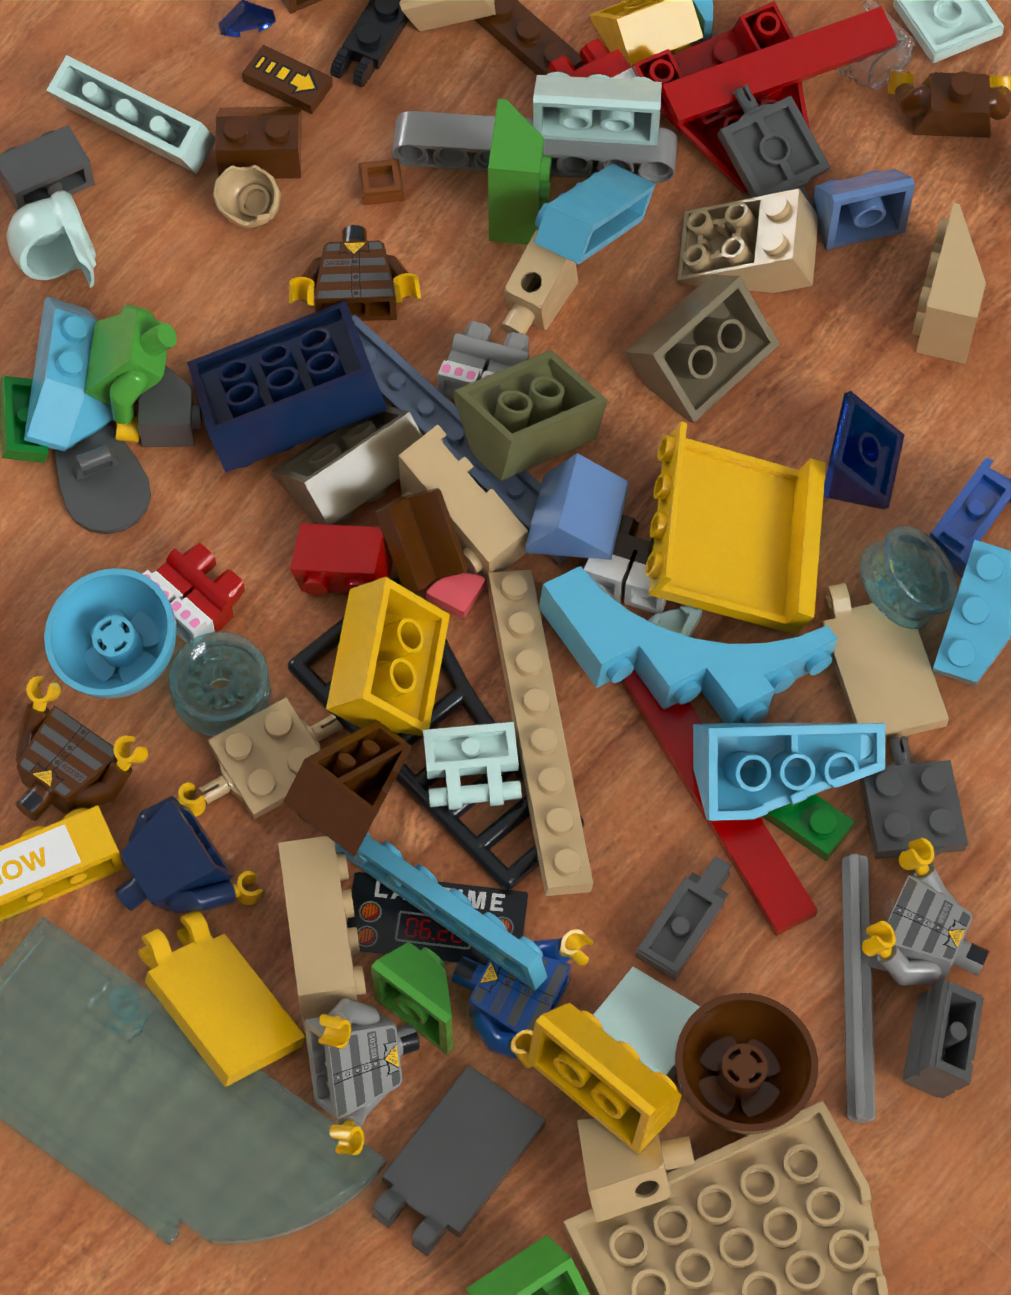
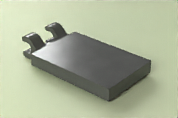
(457, 1158)

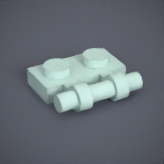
(472, 751)

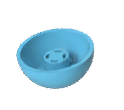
(98, 619)

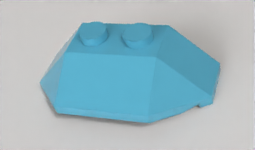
(58, 406)

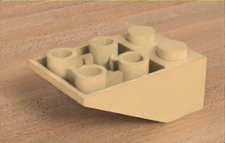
(758, 238)
(950, 293)

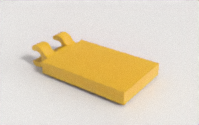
(218, 1000)

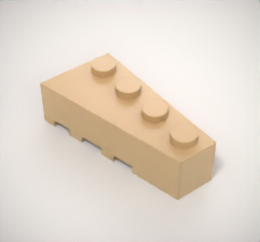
(318, 925)

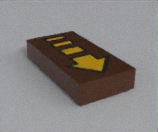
(287, 79)

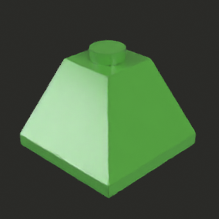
(416, 991)

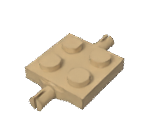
(264, 756)

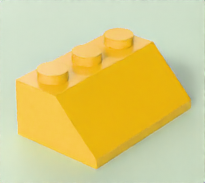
(388, 658)
(602, 1075)

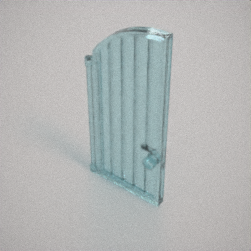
(141, 1117)

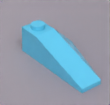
(764, 766)

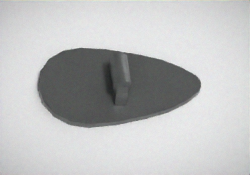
(103, 483)

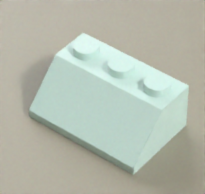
(597, 108)

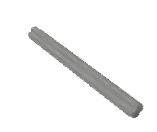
(858, 991)

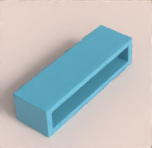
(593, 213)

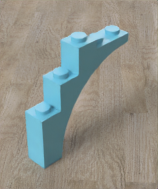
(675, 667)

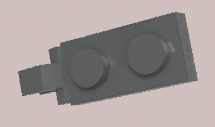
(685, 920)

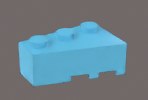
(979, 618)

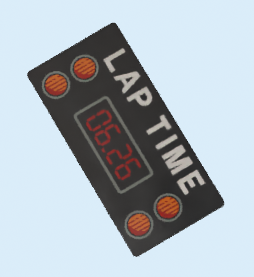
(389, 921)

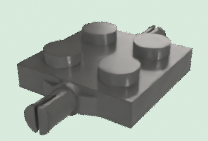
(772, 147)
(913, 803)

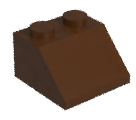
(260, 138)

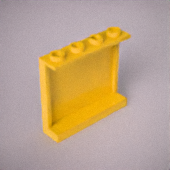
(736, 533)

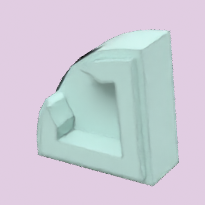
(678, 620)

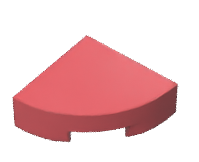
(457, 593)

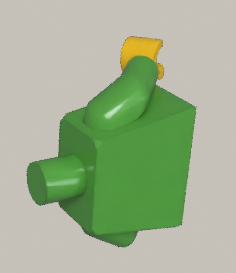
(126, 362)

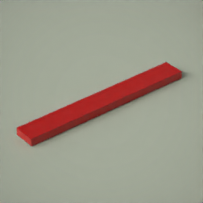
(744, 841)

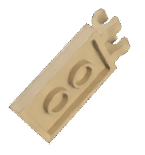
(882, 669)

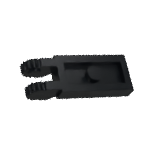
(370, 40)

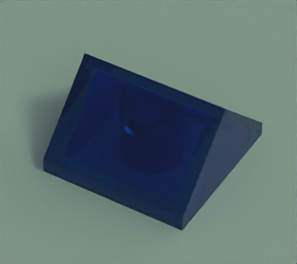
(863, 456)

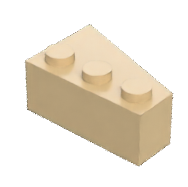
(484, 524)

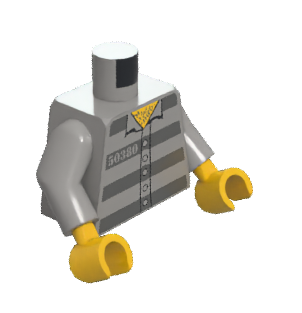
(923, 928)
(355, 1065)

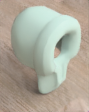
(51, 239)

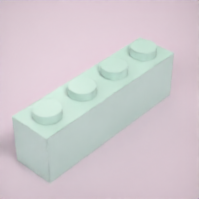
(131, 114)

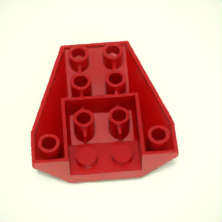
(750, 33)

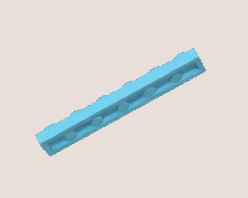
(451, 910)

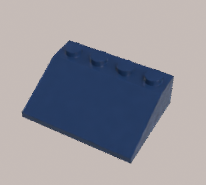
(285, 387)

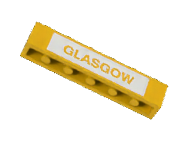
(56, 860)

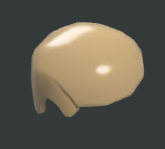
(247, 196)

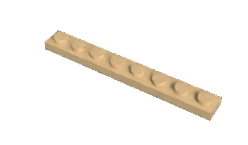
(539, 734)

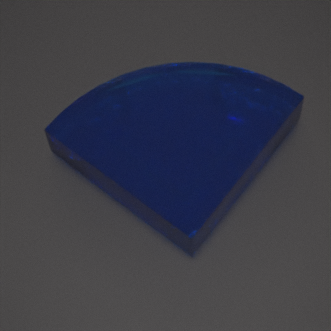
(246, 17)

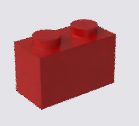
(339, 557)

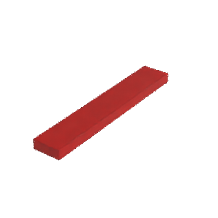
(779, 65)

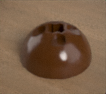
(750, 1040)

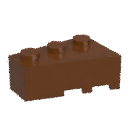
(347, 783)

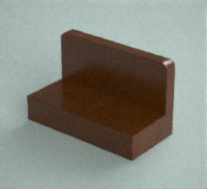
(421, 539)

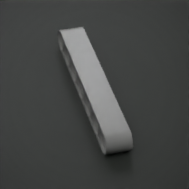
(466, 142)

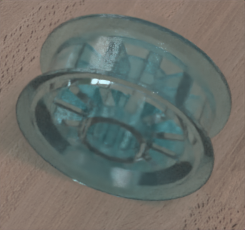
(908, 577)
(192, 683)

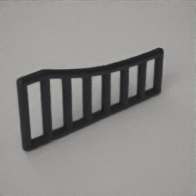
(417, 784)

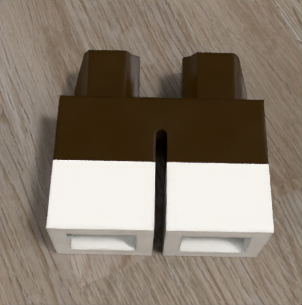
(613, 573)

